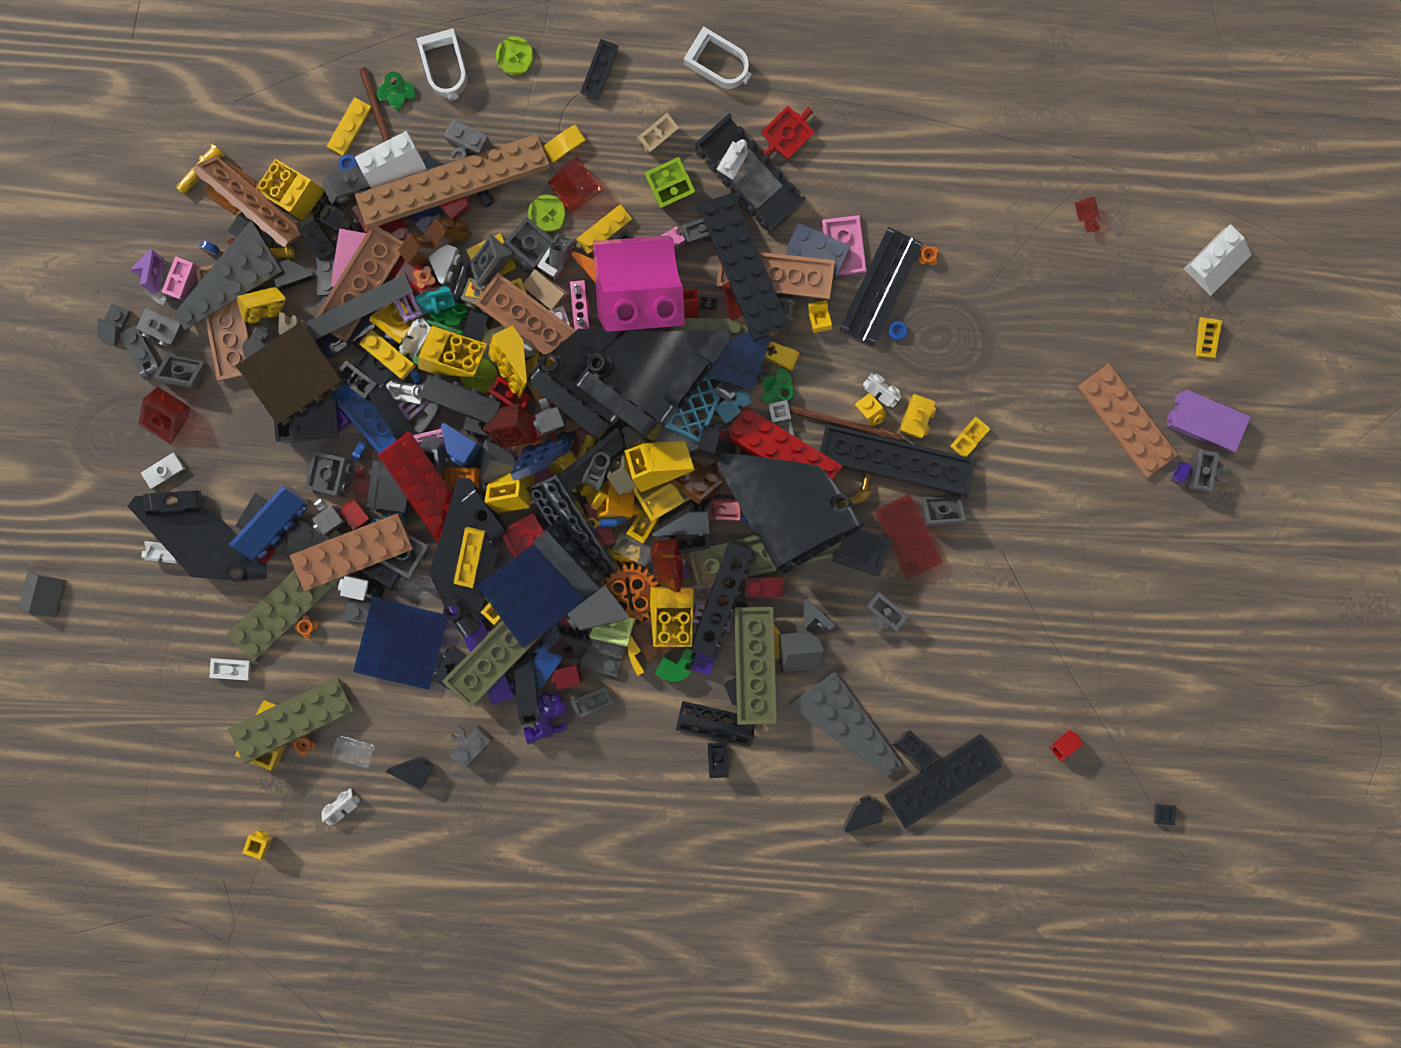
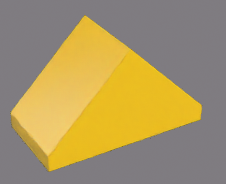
(641, 527)

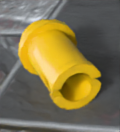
(284, 253)

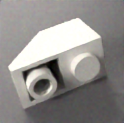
(443, 263)
(353, 587)

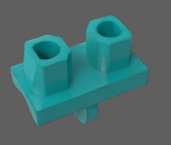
(435, 300)

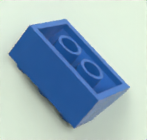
(461, 448)

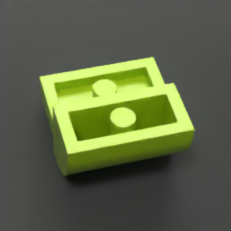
(669, 182)

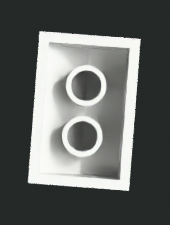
(391, 161)
(1219, 259)

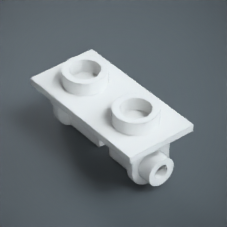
(733, 159)
(418, 333)
(877, 384)
(405, 392)
(155, 551)
(333, 812)

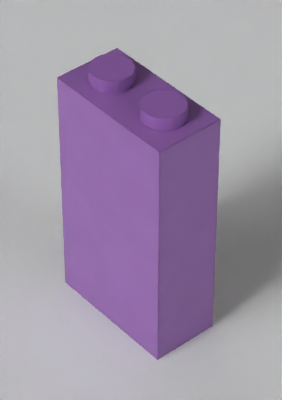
(1207, 421)

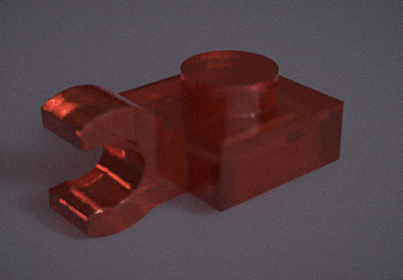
(1087, 211)
(361, 485)

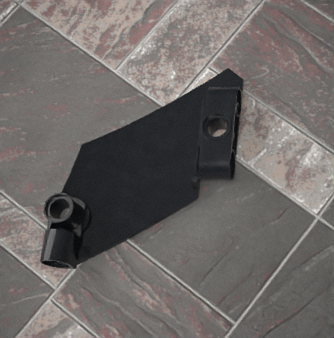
(464, 513)
(195, 536)

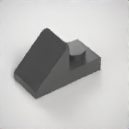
(113, 324)
(810, 612)

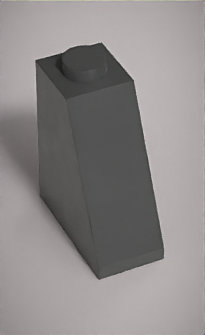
(597, 611)

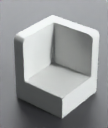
(546, 268)

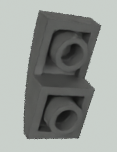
(426, 422)

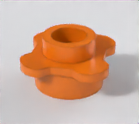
(928, 250)
(418, 274)
(300, 627)
(297, 744)

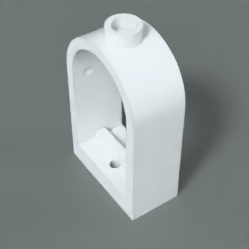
(438, 40)
(697, 48)

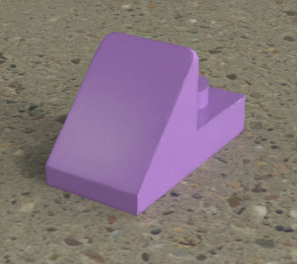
(150, 271)

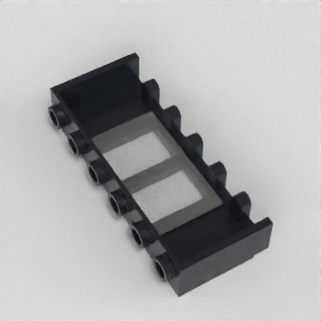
(757, 180)

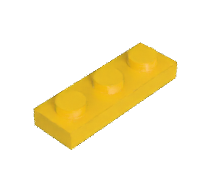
(349, 127)
(604, 228)
(387, 354)
(469, 557)

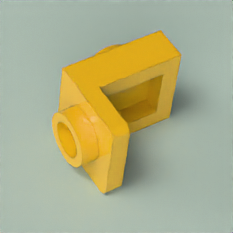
(819, 316)
(871, 410)

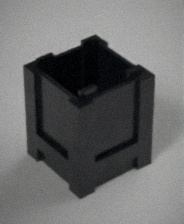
(385, 492)
(863, 552)

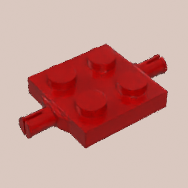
(787, 132)

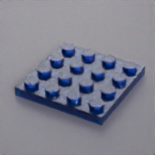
(530, 595)
(400, 643)

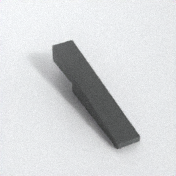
(359, 307)

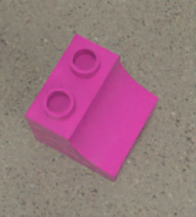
(638, 283)

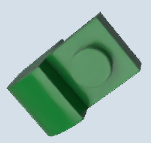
(675, 671)

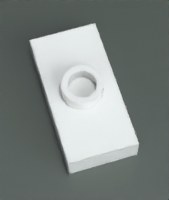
(163, 470)
(230, 669)

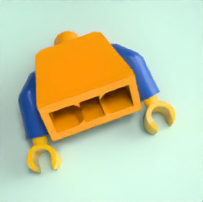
(615, 507)

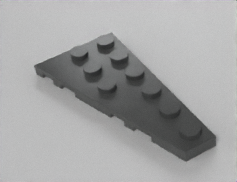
(237, 272)
(840, 716)

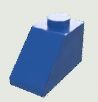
(545, 664)

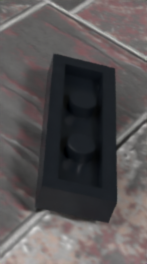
(599, 69)
(390, 411)

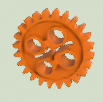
(639, 592)

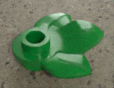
(396, 93)
(451, 315)
(775, 386)

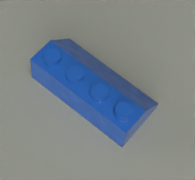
(270, 523)

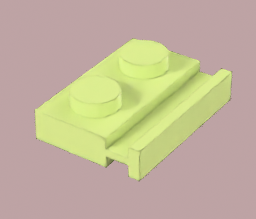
(615, 633)

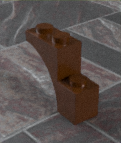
(440, 233)

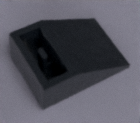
(315, 424)
(687, 519)

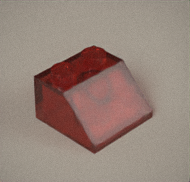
(574, 185)
(163, 414)
(511, 427)
(668, 564)

